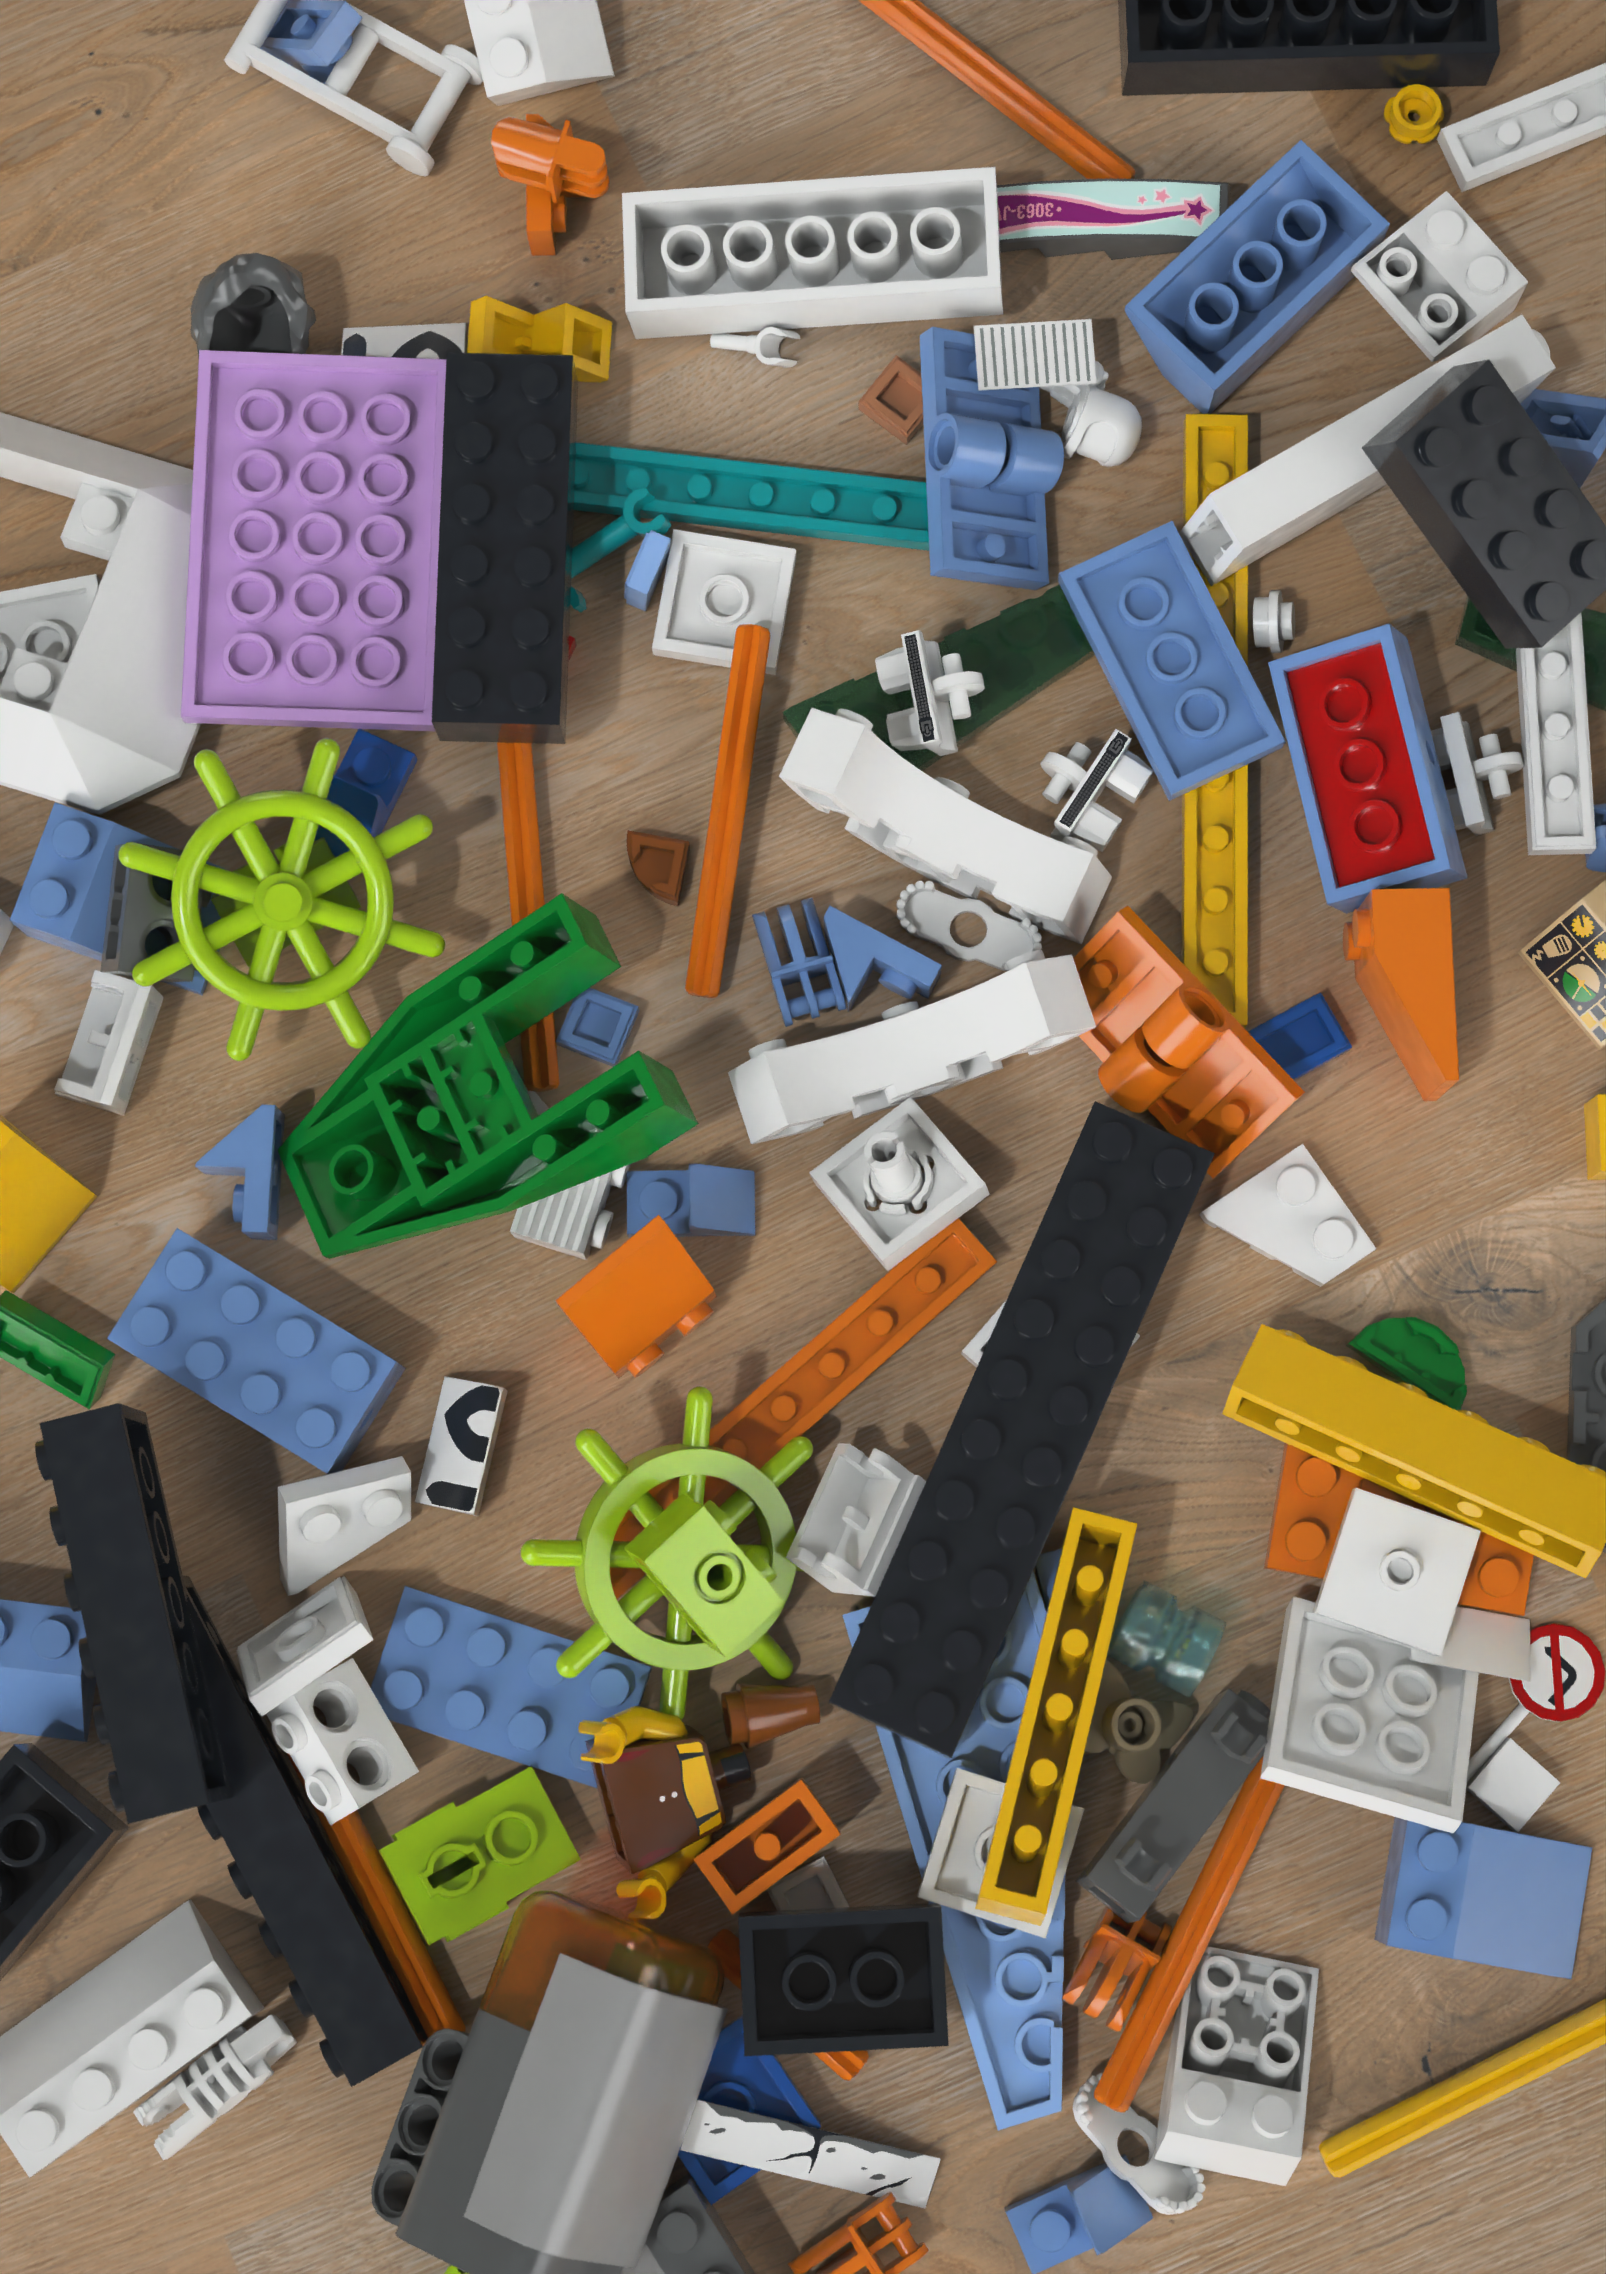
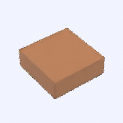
(896, 400)

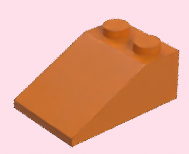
(1407, 976)
(639, 1299)

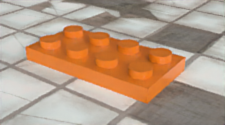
(1310, 1513)

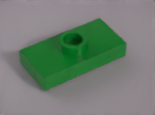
(52, 1351)

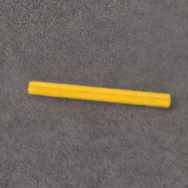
(1465, 2091)

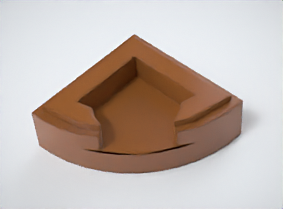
(658, 864)

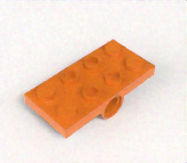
(1176, 1045)

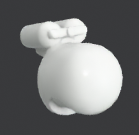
(1098, 421)

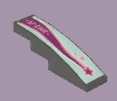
(1108, 215)

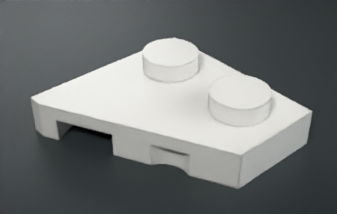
(1293, 1218)
(338, 1517)

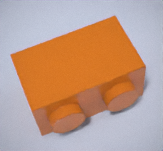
(767, 1845)

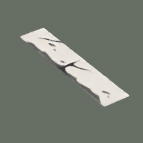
(810, 2153)

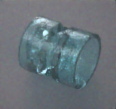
(1166, 1638)

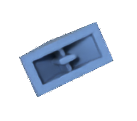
(1571, 427)

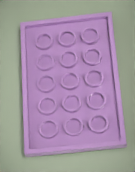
(314, 541)

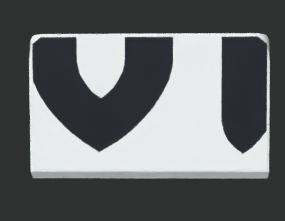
(406, 341)
(461, 1445)

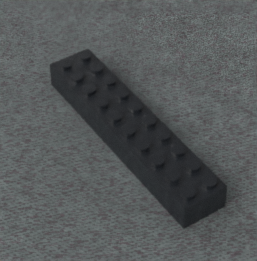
(1021, 1430)

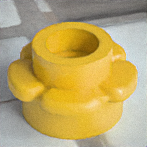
(1419, 100)

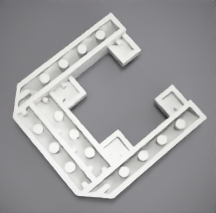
(112, 714)

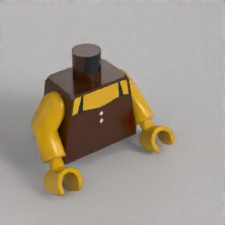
(658, 1796)

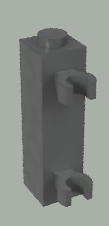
(1178, 1805)

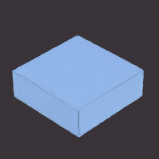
(647, 570)

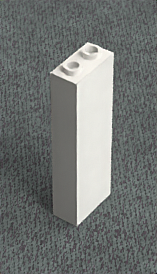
(1331, 468)

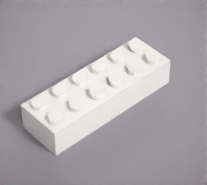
(812, 253)

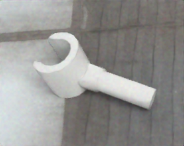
(764, 344)

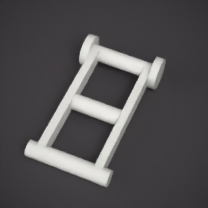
(405, 147)

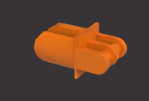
(549, 158)
(1120, 1957)
(864, 2251)

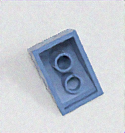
(70, 887)
(1484, 1896)

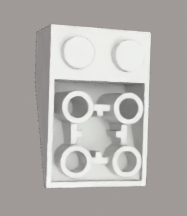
(1239, 2068)

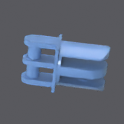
(800, 967)

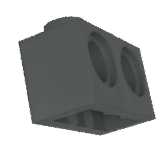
(133, 913)

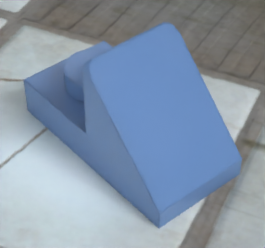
(312, 35)
(861, 949)
(252, 1153)
(693, 1201)
(1077, 2215)

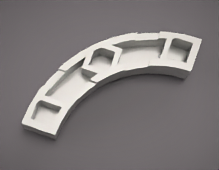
(939, 830)
(912, 1050)

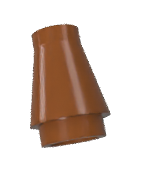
(767, 1711)

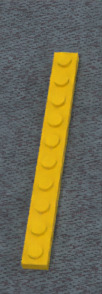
(1218, 811)

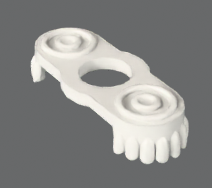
(929, 913)
(1162, 2184)

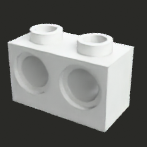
(354, 1734)

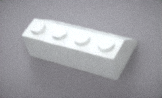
(537, 46)
(117, 2036)

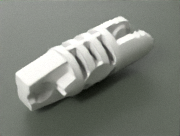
(216, 2082)

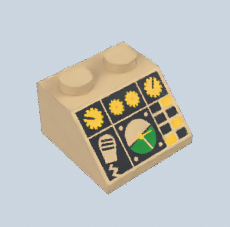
(1572, 962)

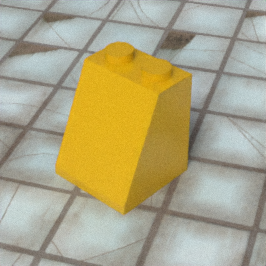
(35, 1204)

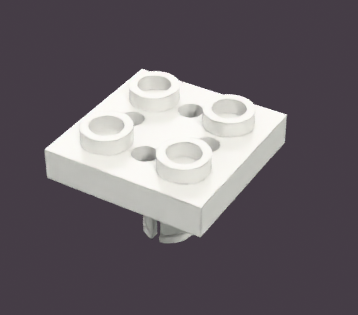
(886, 1167)

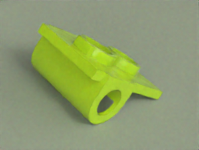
(477, 1856)

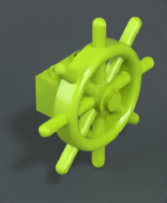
(282, 900)
(711, 1583)

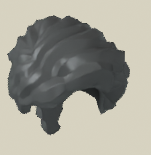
(252, 307)

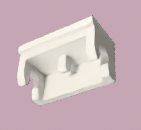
(110, 1043)
(855, 1521)

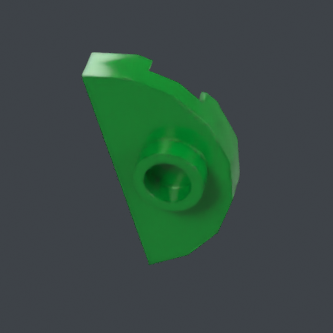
(1415, 1355)

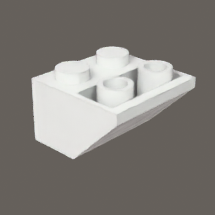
(1442, 279)

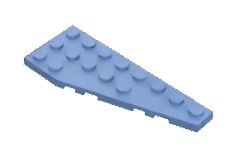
(1002, 1976)

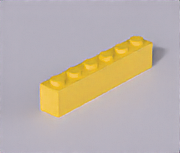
(1422, 1449)
(1056, 1717)

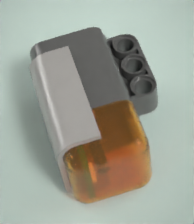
(564, 2102)

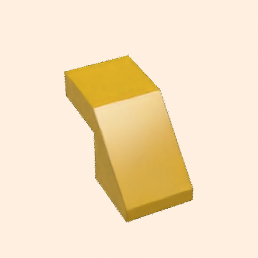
(556, 331)

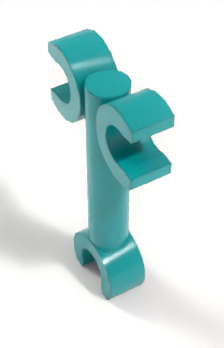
(613, 537)

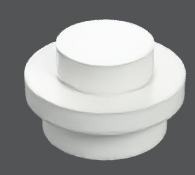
(1273, 621)

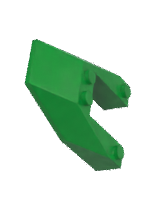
(436, 1117)

